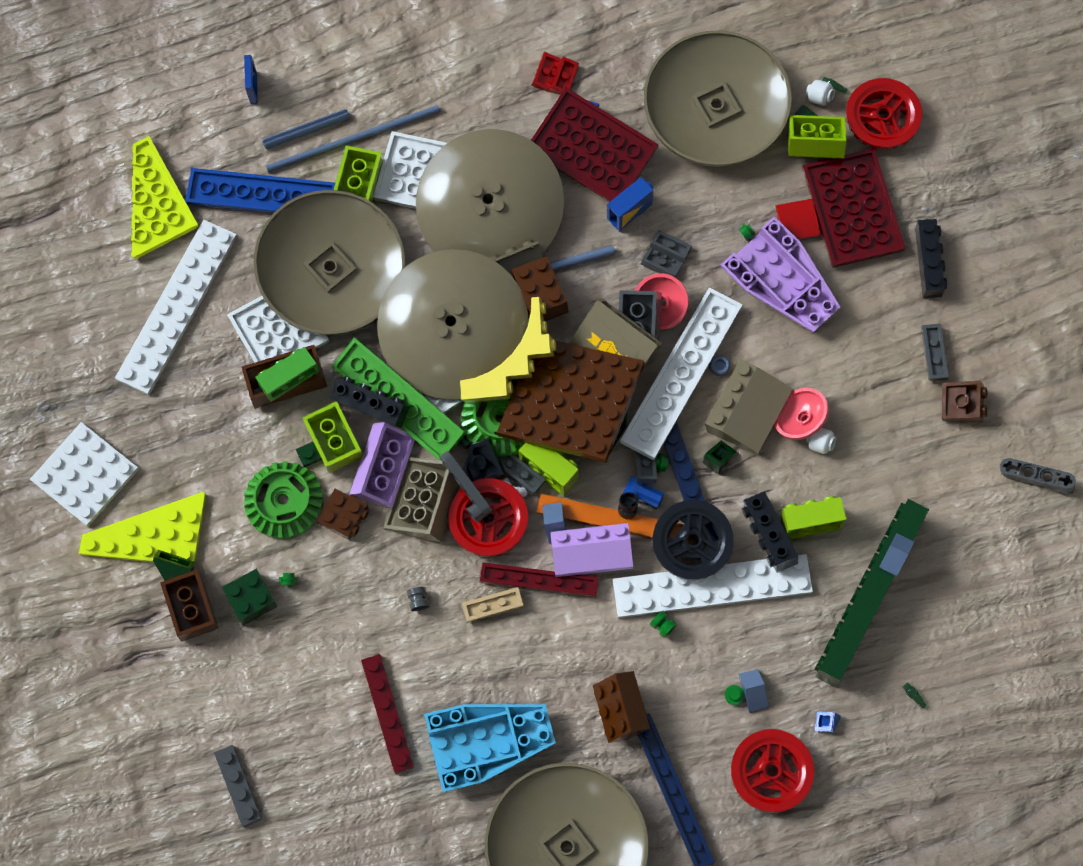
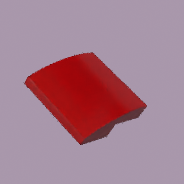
(554, 73)
(799, 218)

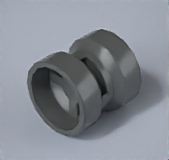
(417, 596)

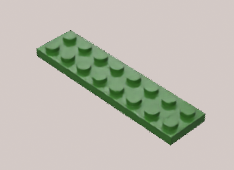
(423, 421)

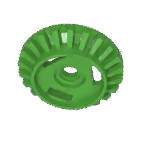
(487, 426)
(305, 504)

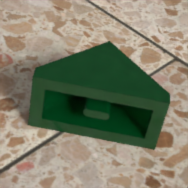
(718, 456)
(171, 565)

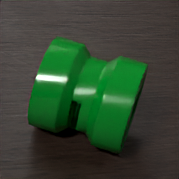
(663, 624)

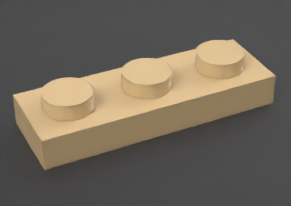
(492, 605)

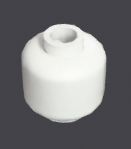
(820, 92)
(822, 441)

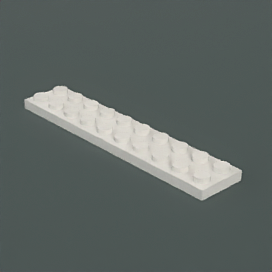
(176, 307)
(681, 374)
(730, 585)

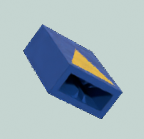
(630, 204)

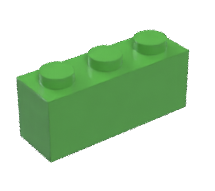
(287, 373)

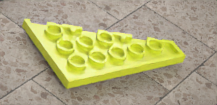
(157, 203)
(168, 528)

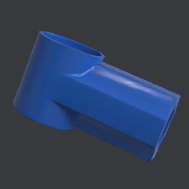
(644, 493)

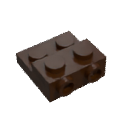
(964, 401)
(343, 514)

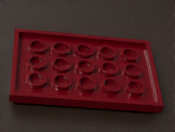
(593, 145)
(853, 208)

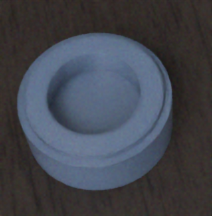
(720, 366)

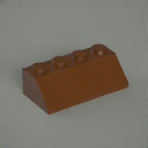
(257, 395)

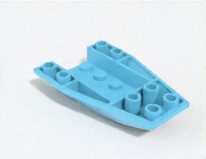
(485, 740)

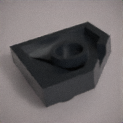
(483, 461)

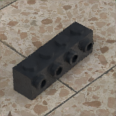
(929, 258)
(369, 402)
(770, 532)

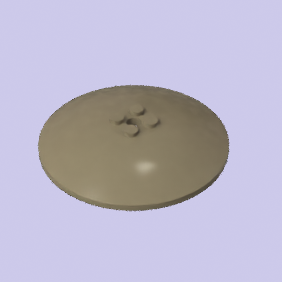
(722, 70)
(494, 163)
(319, 231)
(445, 285)
(566, 806)

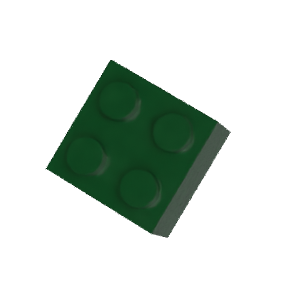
(249, 597)

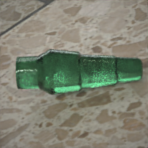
(836, 85)
(913, 694)

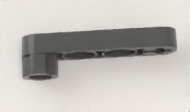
(1036, 478)
(480, 507)

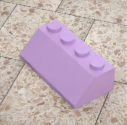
(382, 465)
(591, 550)

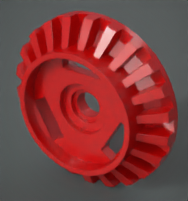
(896, 98)
(510, 509)
(774, 746)

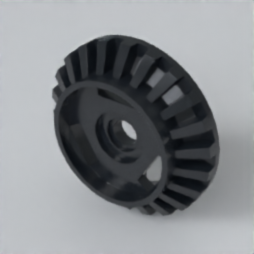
(695, 516)

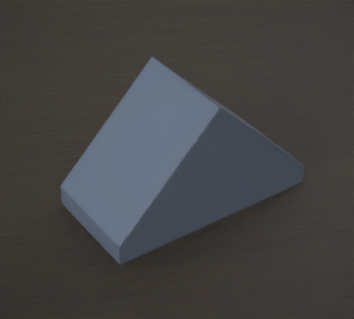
(553, 518)
(896, 554)
(753, 690)

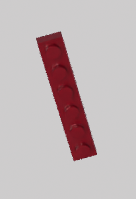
(538, 580)
(387, 714)

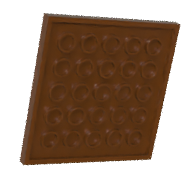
(573, 401)

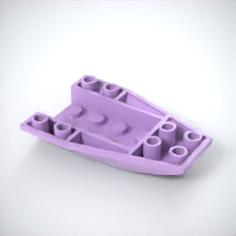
(783, 276)

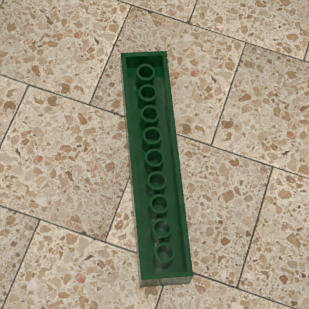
(866, 599)

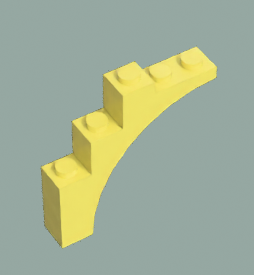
(534, 344)

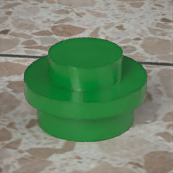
(747, 232)
(661, 463)
(288, 579)
(734, 695)

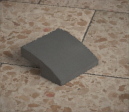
(666, 254)

